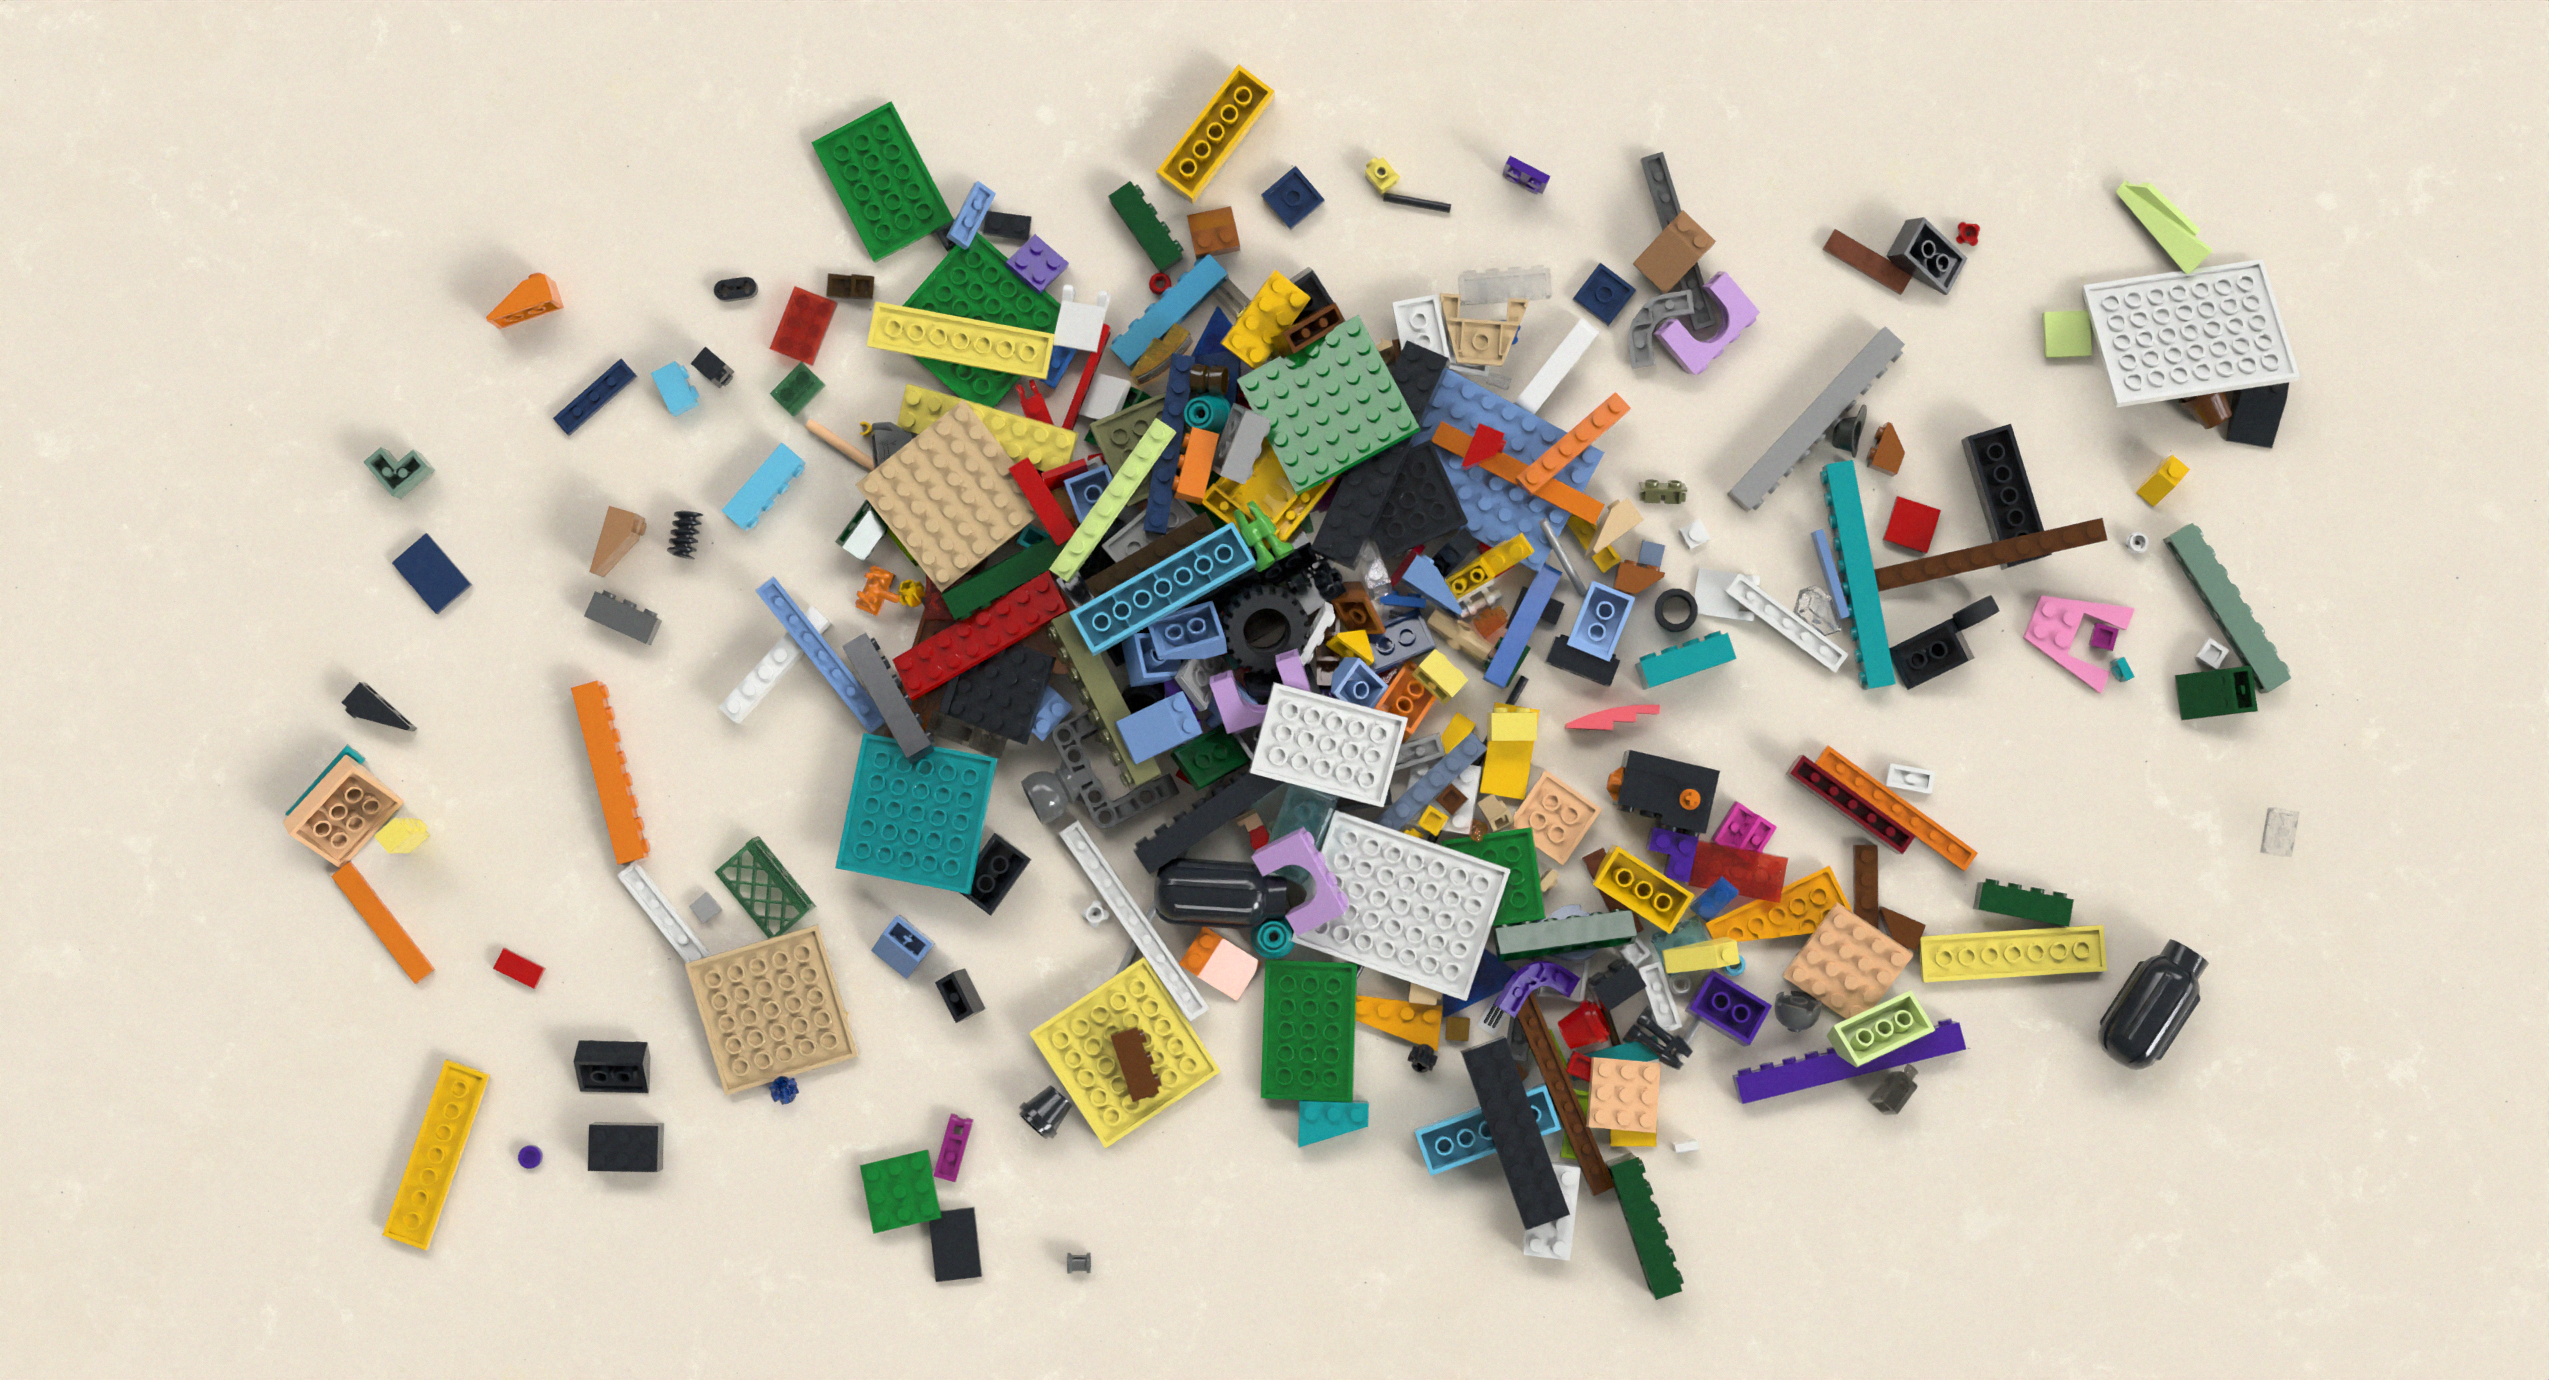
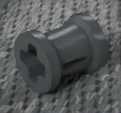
(1078, 1263)

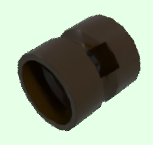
(1206, 379)

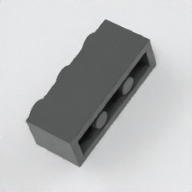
(623, 617)

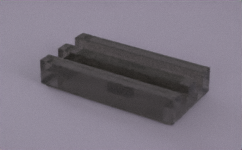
(1231, 298)

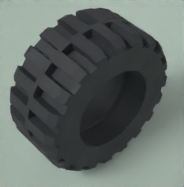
(1247, 603)

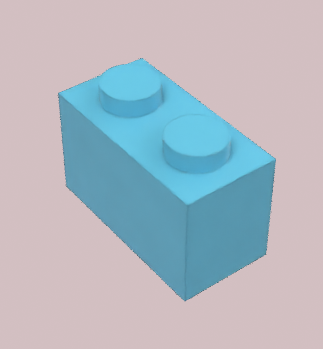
(675, 388)

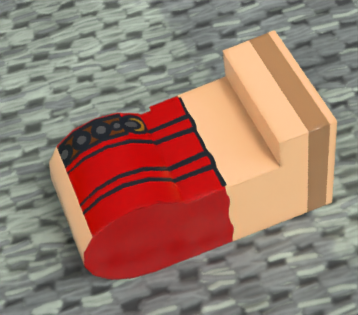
(1255, 828)

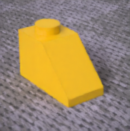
(2162, 480)

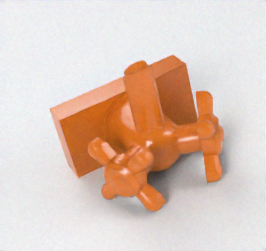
(876, 591)

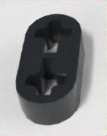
(735, 283)

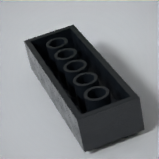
(2002, 486)

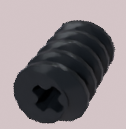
(684, 534)

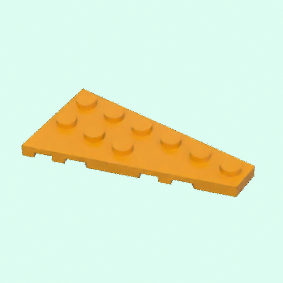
(1798, 913)

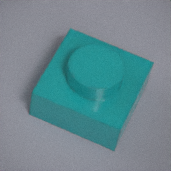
(2121, 669)

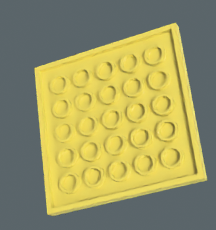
(1086, 1062)

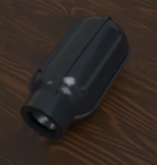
(1217, 894)
(2152, 1007)

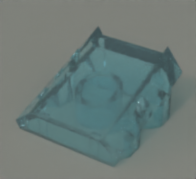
(1684, 933)

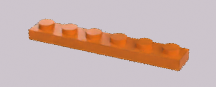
(1573, 444)

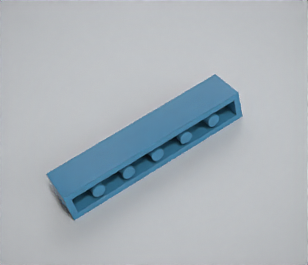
(1174, 307)

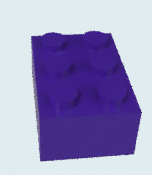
(1728, 1008)

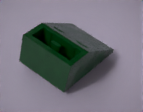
(2216, 693)

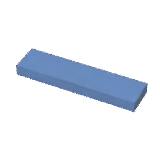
(1829, 573)

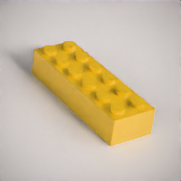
(1215, 134)

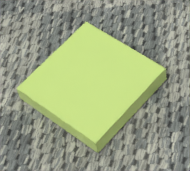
(2067, 334)

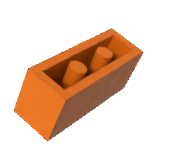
(1195, 465)

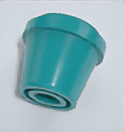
(1216, 412)
(1273, 949)

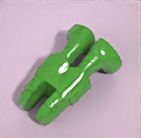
(1261, 529)

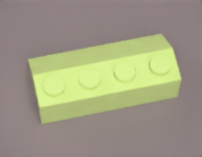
(1880, 1030)

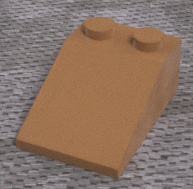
(1674, 252)
(618, 536)

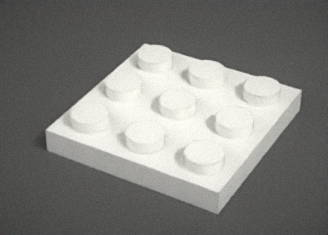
(1466, 782)

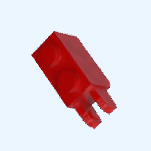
(1035, 406)

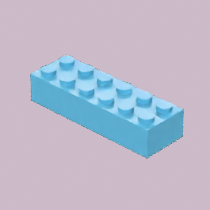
(1467, 1137)

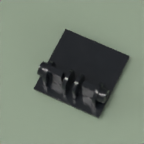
(1304, 589)

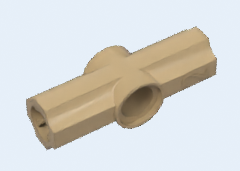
(1460, 635)

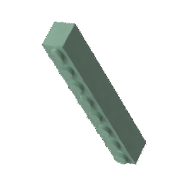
(2227, 607)

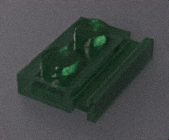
(797, 389)

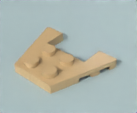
(1481, 340)

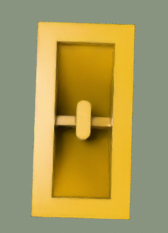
(1352, 645)

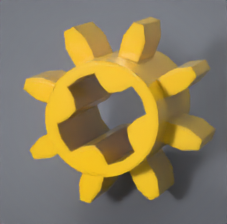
(911, 593)

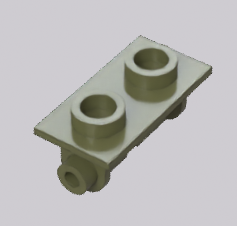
(1654, 490)

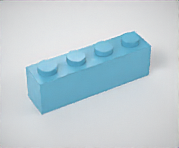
(763, 487)

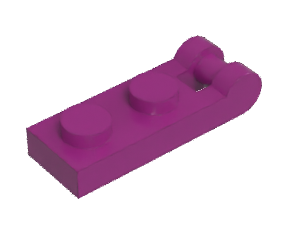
(953, 1148)

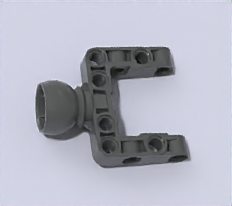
(1073, 782)

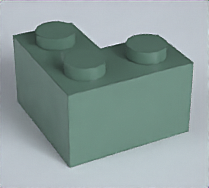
(400, 476)

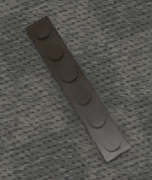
(1151, 555)

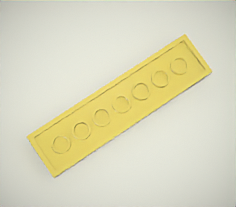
(960, 340)
(1019, 436)
(2012, 953)

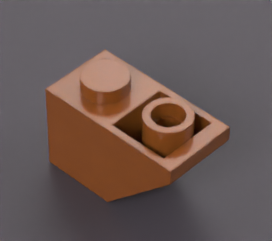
(1888, 451)
(1634, 579)

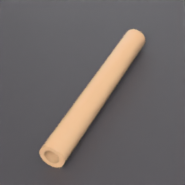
(840, 444)

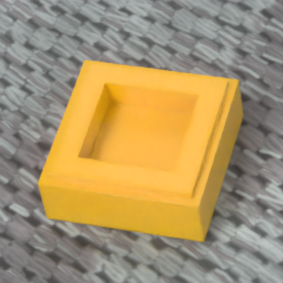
(1433, 820)

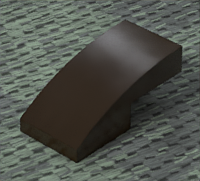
(850, 286)

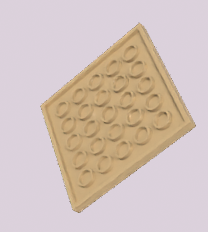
(949, 496)
(771, 1009)

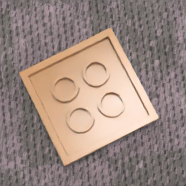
(1556, 815)
(1623, 1094)

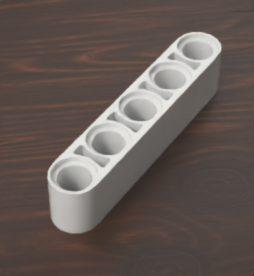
(1557, 366)

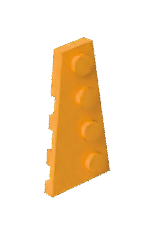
(1401, 1018)

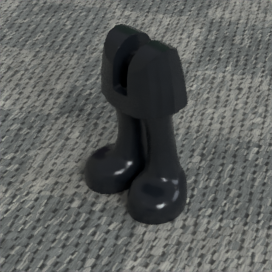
(1646, 1020)

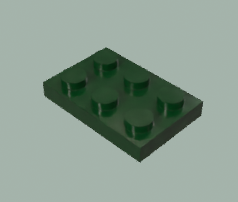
(1210, 757)

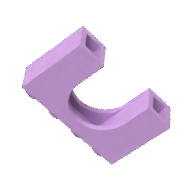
(1736, 314)
(1241, 714)
(1299, 850)

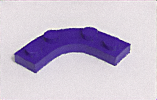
(1531, 977)

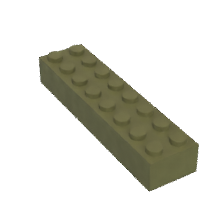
(1101, 697)

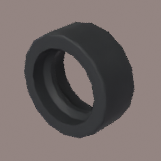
(1659, 610)
(1975, 612)

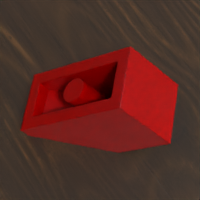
(1483, 446)

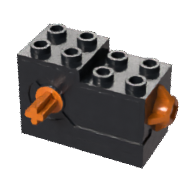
(1664, 787)

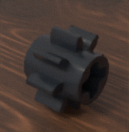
(1328, 580)
(1422, 1058)

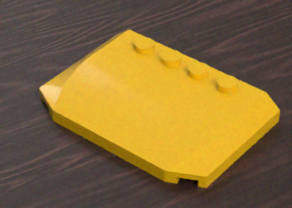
(1270, 491)

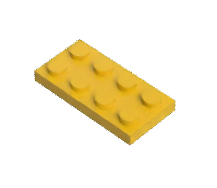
(1266, 315)

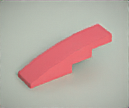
(1604, 719)

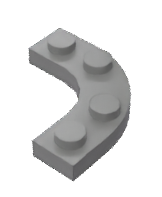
(1649, 318)

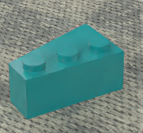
(1329, 1119)

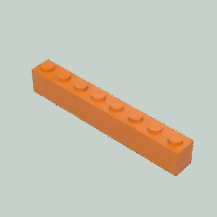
(610, 772)

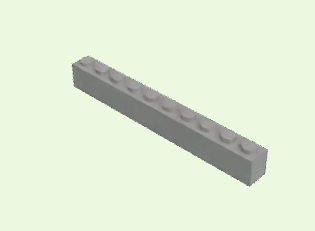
(1813, 422)

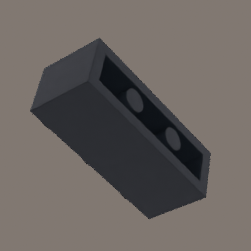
(1580, 662)

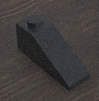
(371, 706)

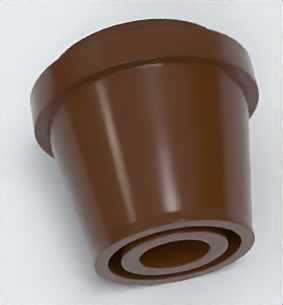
(2208, 408)

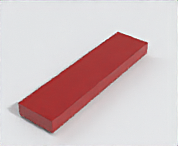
(1042, 501)

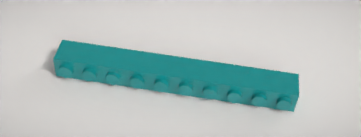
(1858, 575)

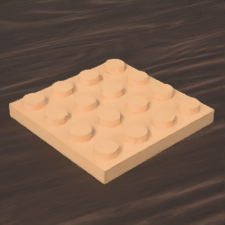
(1847, 963)

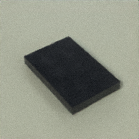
(955, 1245)

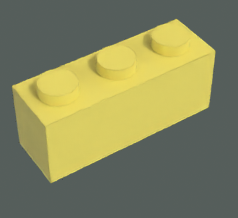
(402, 835)

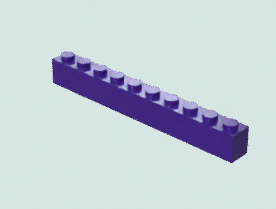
(1829, 1067)

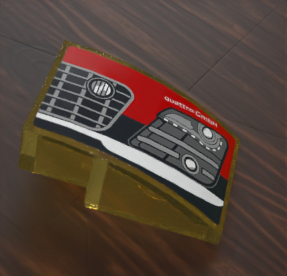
(1159, 354)

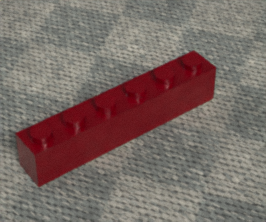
(1850, 804)

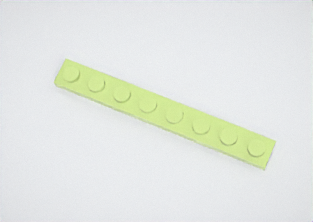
(1112, 500)

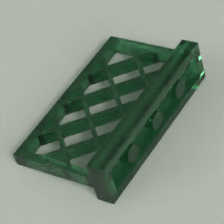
(781, 878)

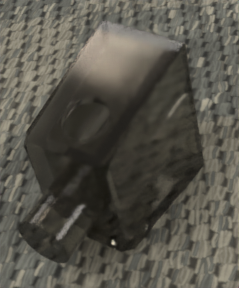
(1894, 1091)

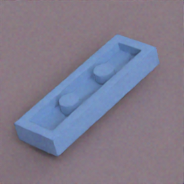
(971, 215)

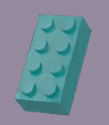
(1681, 662)

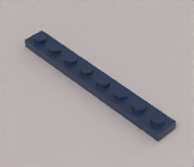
(1166, 465)

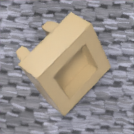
(1386, 351)

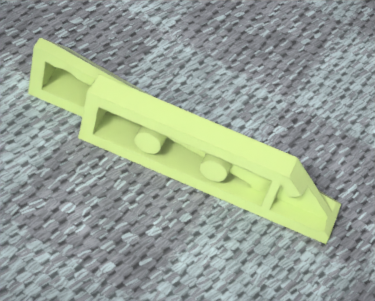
(2166, 224)

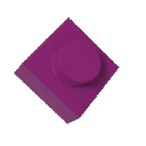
(2103, 637)

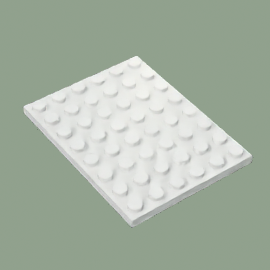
(2190, 333)
(1410, 904)

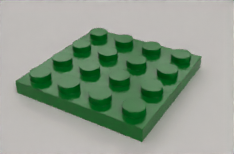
(1514, 850)

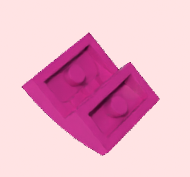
(1743, 829)

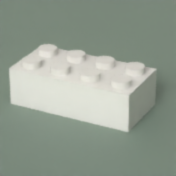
(1555, 1238)

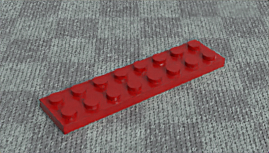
(980, 635)

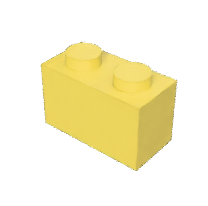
(1439, 676)
(1511, 725)

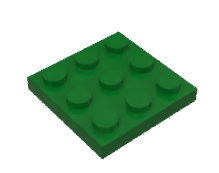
(900, 1191)

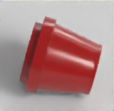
(1584, 1026)

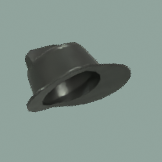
(1848, 432)

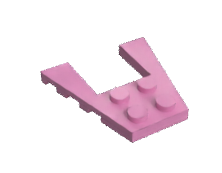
(2055, 626)

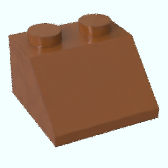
(1213, 232)

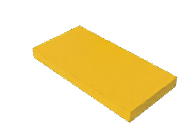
(1507, 764)

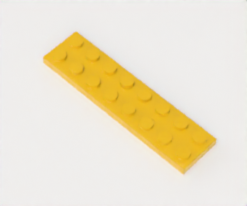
(436, 1154)

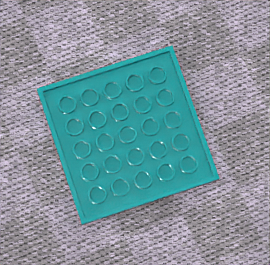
(916, 818)

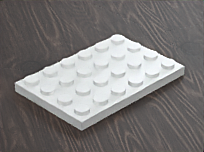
(1328, 744)

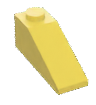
(1701, 955)

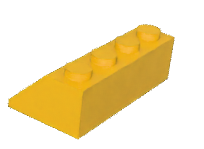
(1642, 888)

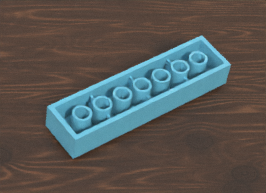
(1162, 589)

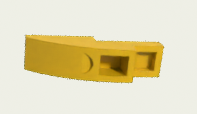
(1489, 565)

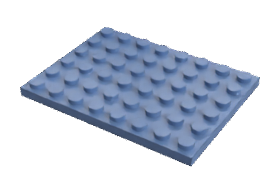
(1491, 504)

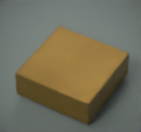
(1457, 1028)

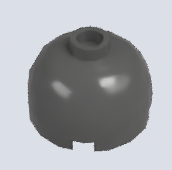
(1797, 1010)

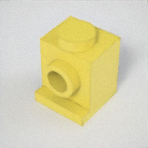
(1384, 182)

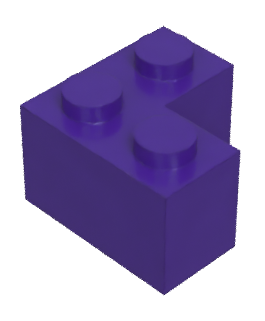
(1679, 851)

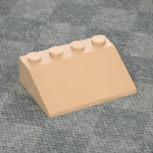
(342, 812)

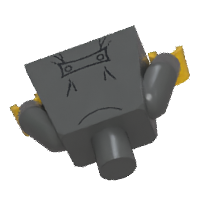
(885, 440)

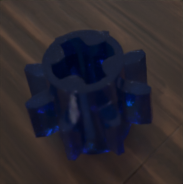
(784, 1090)

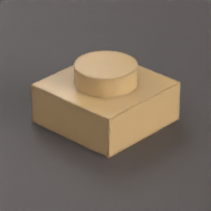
(1548, 879)

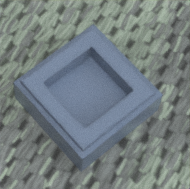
(1651, 553)

